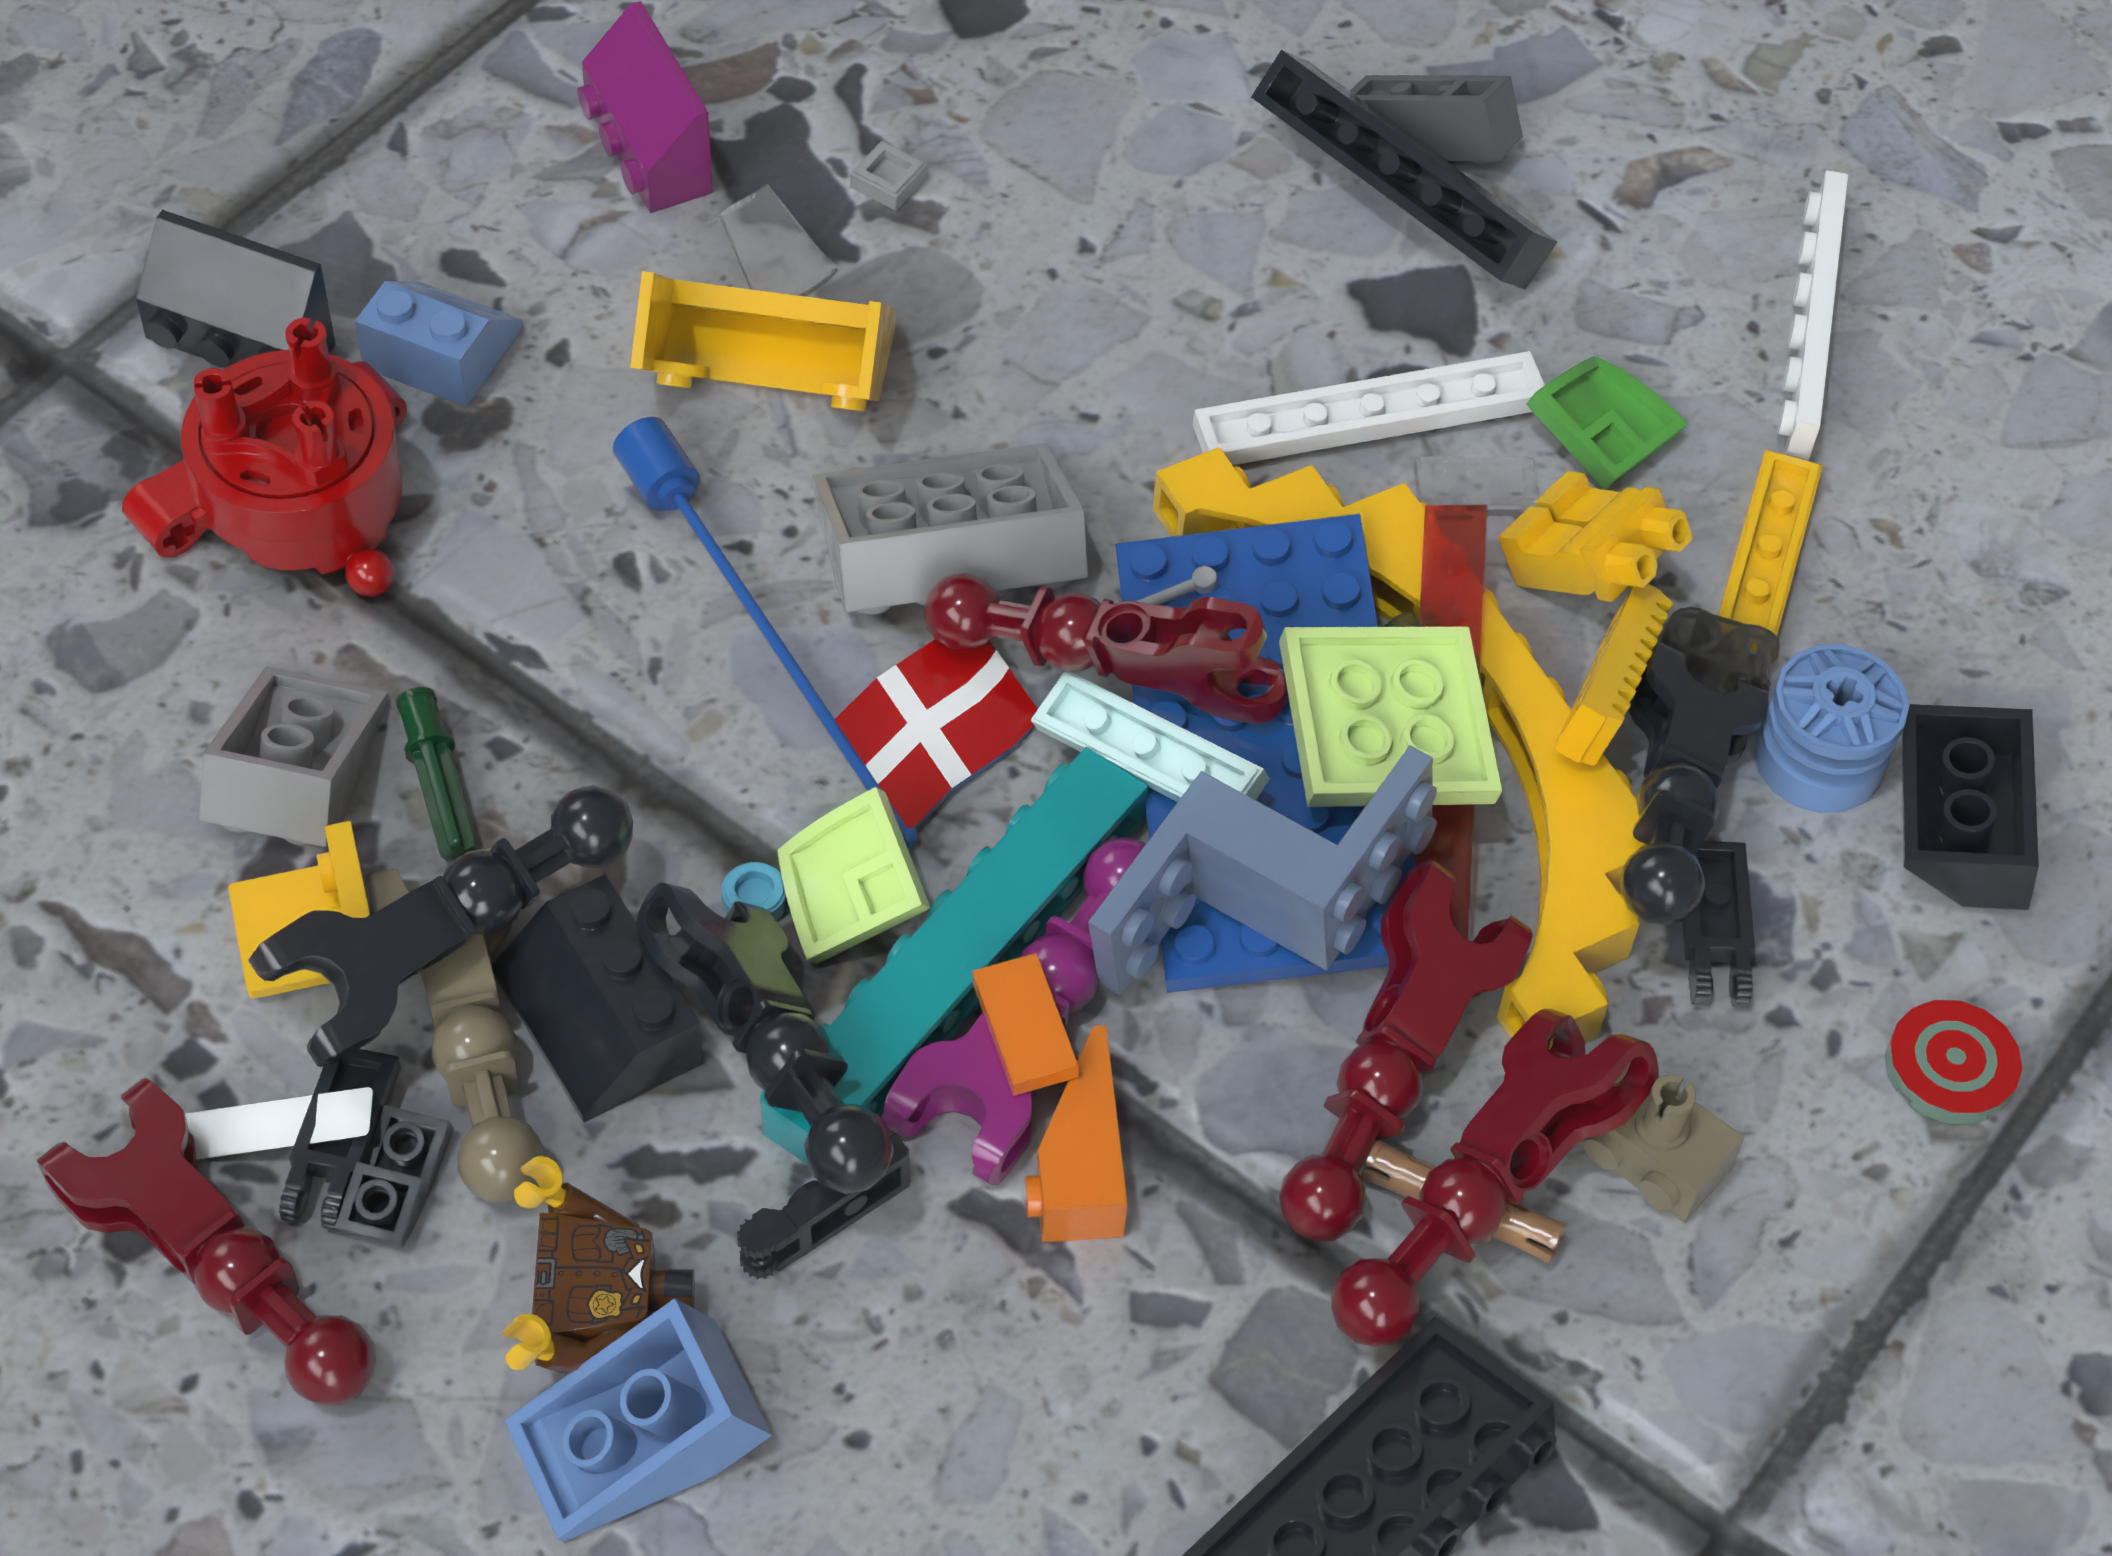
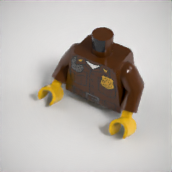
(589, 1276)

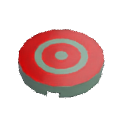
(1953, 1061)

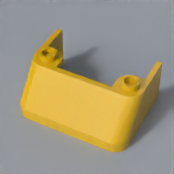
(762, 339)

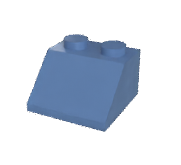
(434, 339)

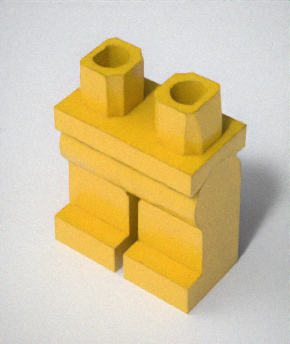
(1592, 538)

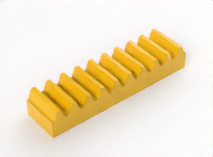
(1614, 675)

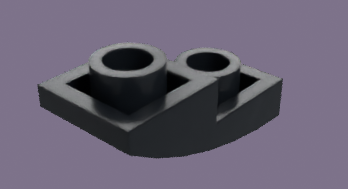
(397, 1176)

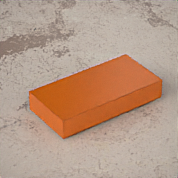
(1025, 1024)

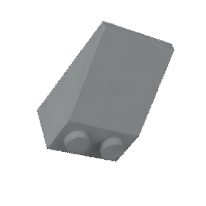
(290, 756)

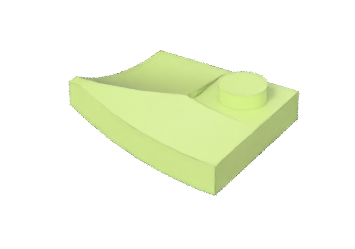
(849, 877)

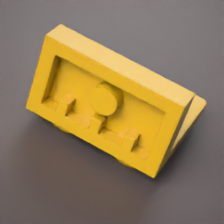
(276, 900)

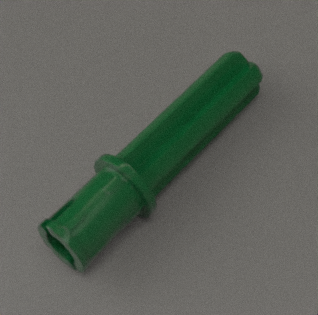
(431, 753)

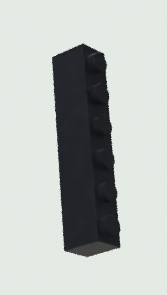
(1404, 170)

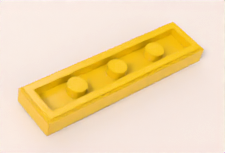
(1770, 541)

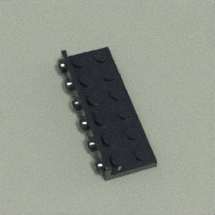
(1399, 1461)

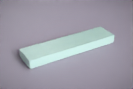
(1139, 741)

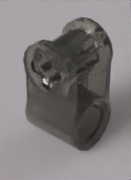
(1720, 649)

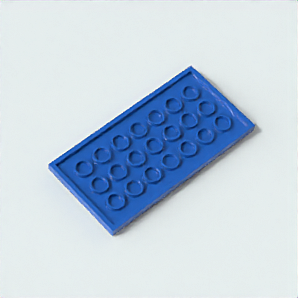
(1294, 578)

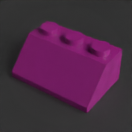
(647, 112)

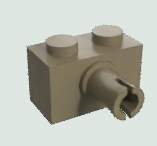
(1669, 1148)

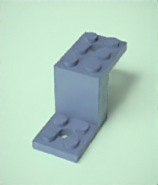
(1263, 872)

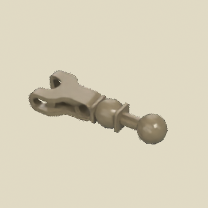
(475, 1056)

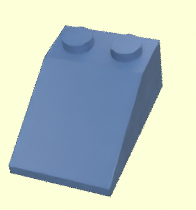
(637, 1422)

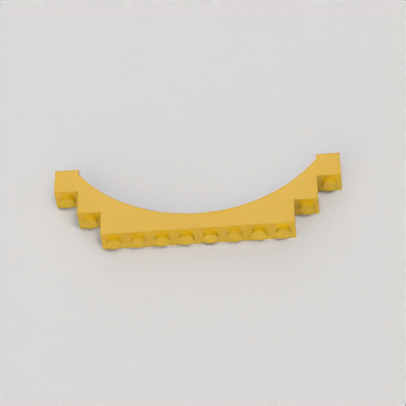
(1576, 809)

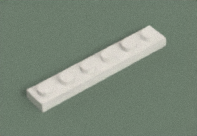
(1812, 329)
(1369, 409)

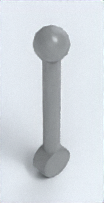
(1203, 581)

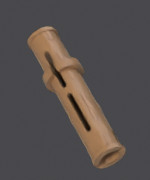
(1519, 1227)

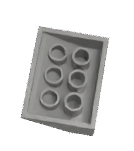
(976, 513)

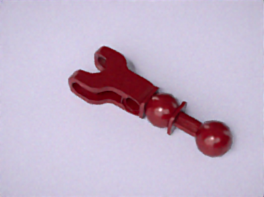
(1136, 641)
(1404, 1033)
(1506, 1149)
(234, 1267)

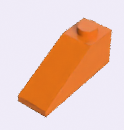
(1079, 1160)

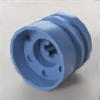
(1831, 728)

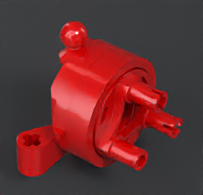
(285, 463)

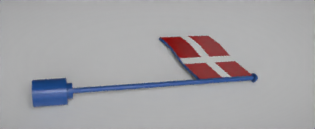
(918, 724)

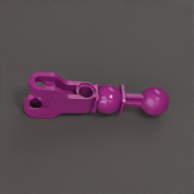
(968, 1073)

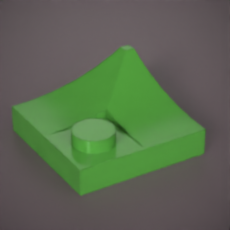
(1606, 418)

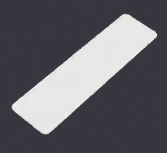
(278, 1123)

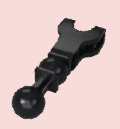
(1690, 743)
(474, 896)
(752, 996)

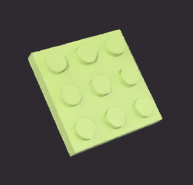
(1373, 693)

